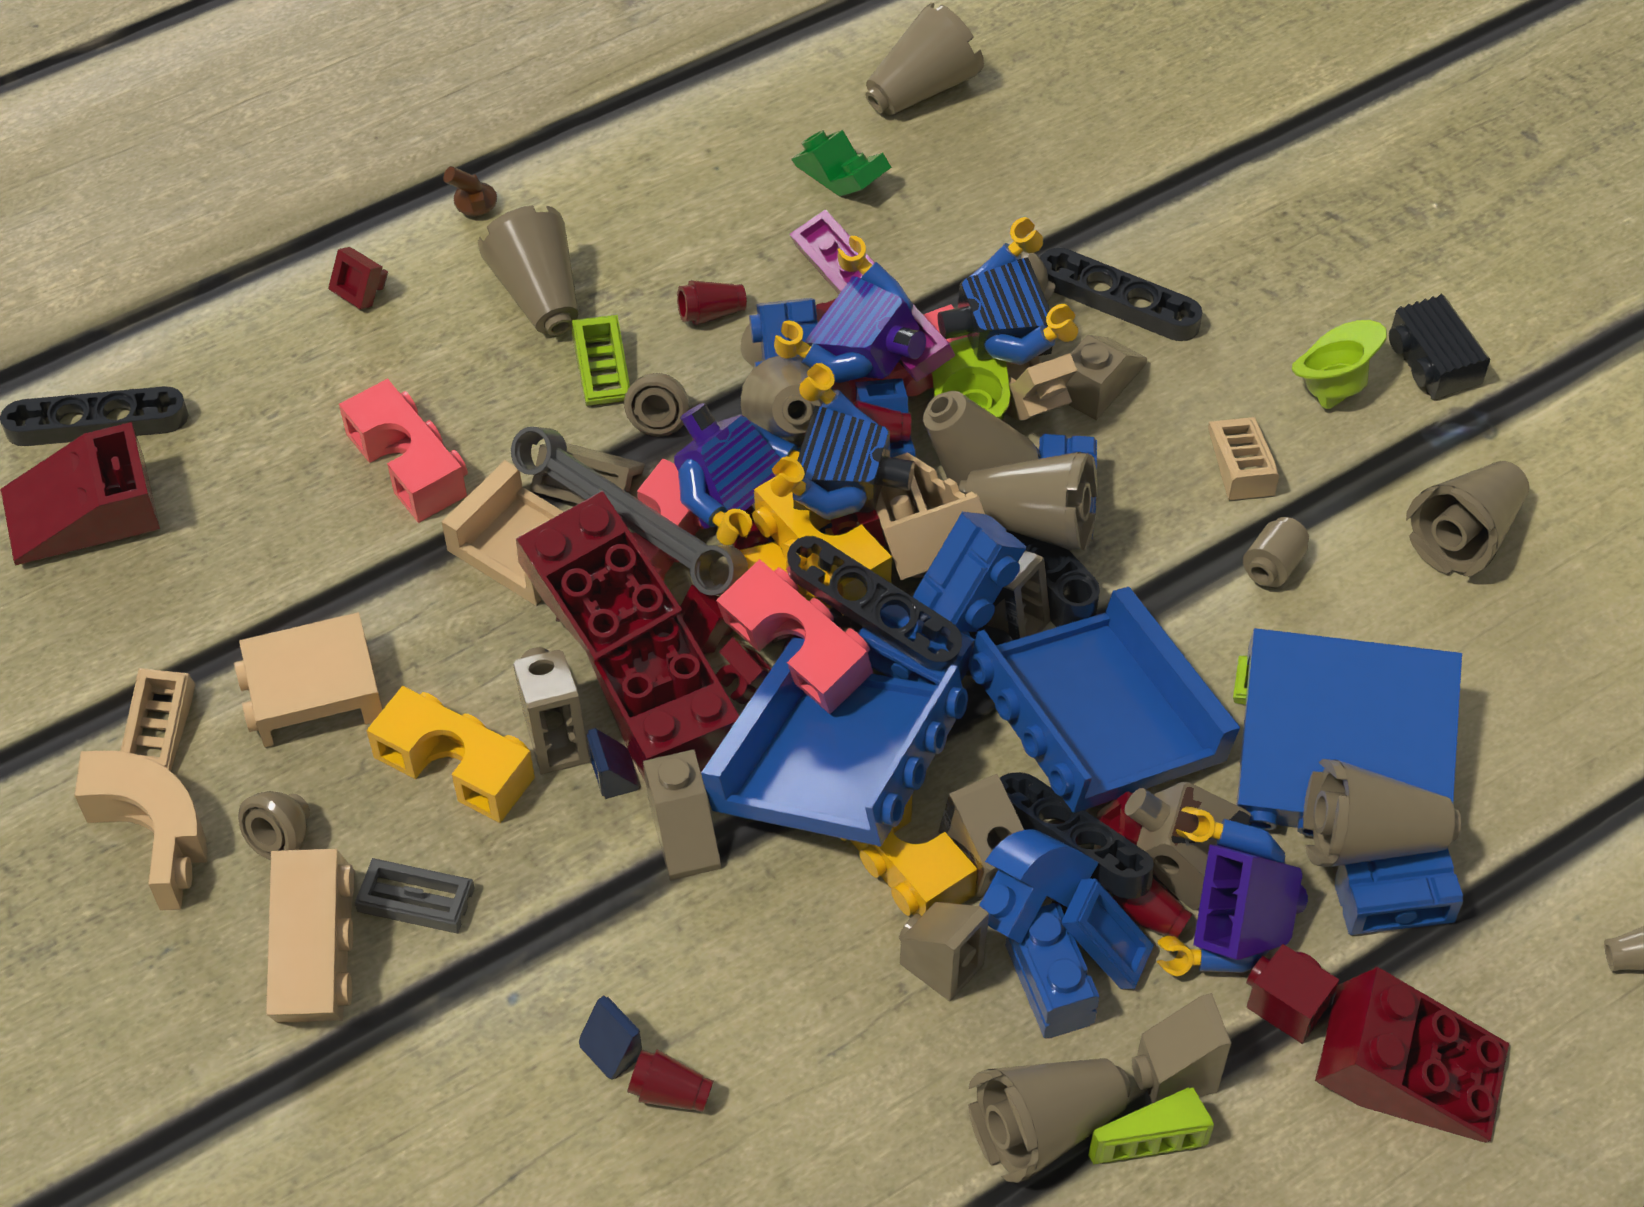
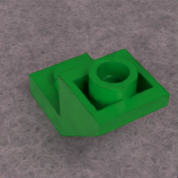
(836, 164)

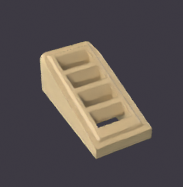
(1249, 482)
(166, 683)

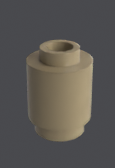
(1276, 552)

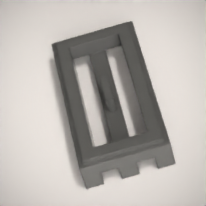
(414, 912)

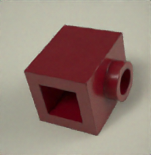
(1291, 991)

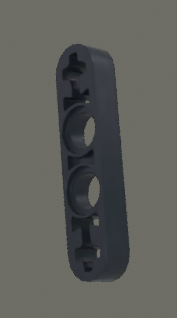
(1123, 287)
(95, 410)
(878, 596)
(1122, 865)

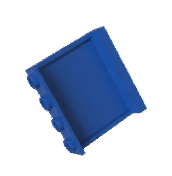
(1105, 703)
(1348, 703)
(835, 770)

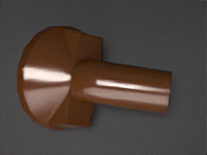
(473, 196)

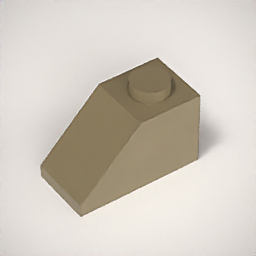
(1102, 373)
(681, 814)
(945, 946)
(1183, 1051)

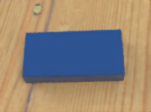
(1107, 933)

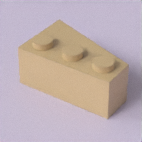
(921, 518)
(309, 935)

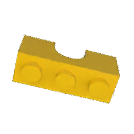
(777, 518)
(420, 730)
(922, 871)

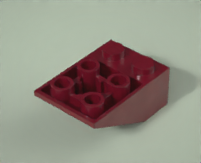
(81, 496)
(595, 577)
(665, 695)
(1411, 1057)

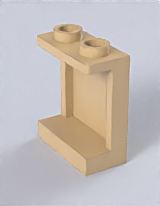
(487, 525)
(307, 675)

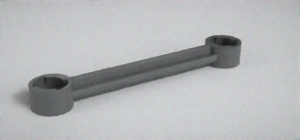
(632, 511)

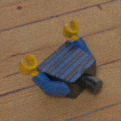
(1005, 306)
(841, 457)

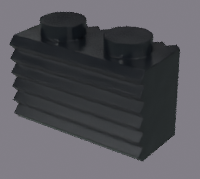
(1438, 347)

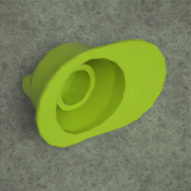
(1340, 361)
(978, 379)

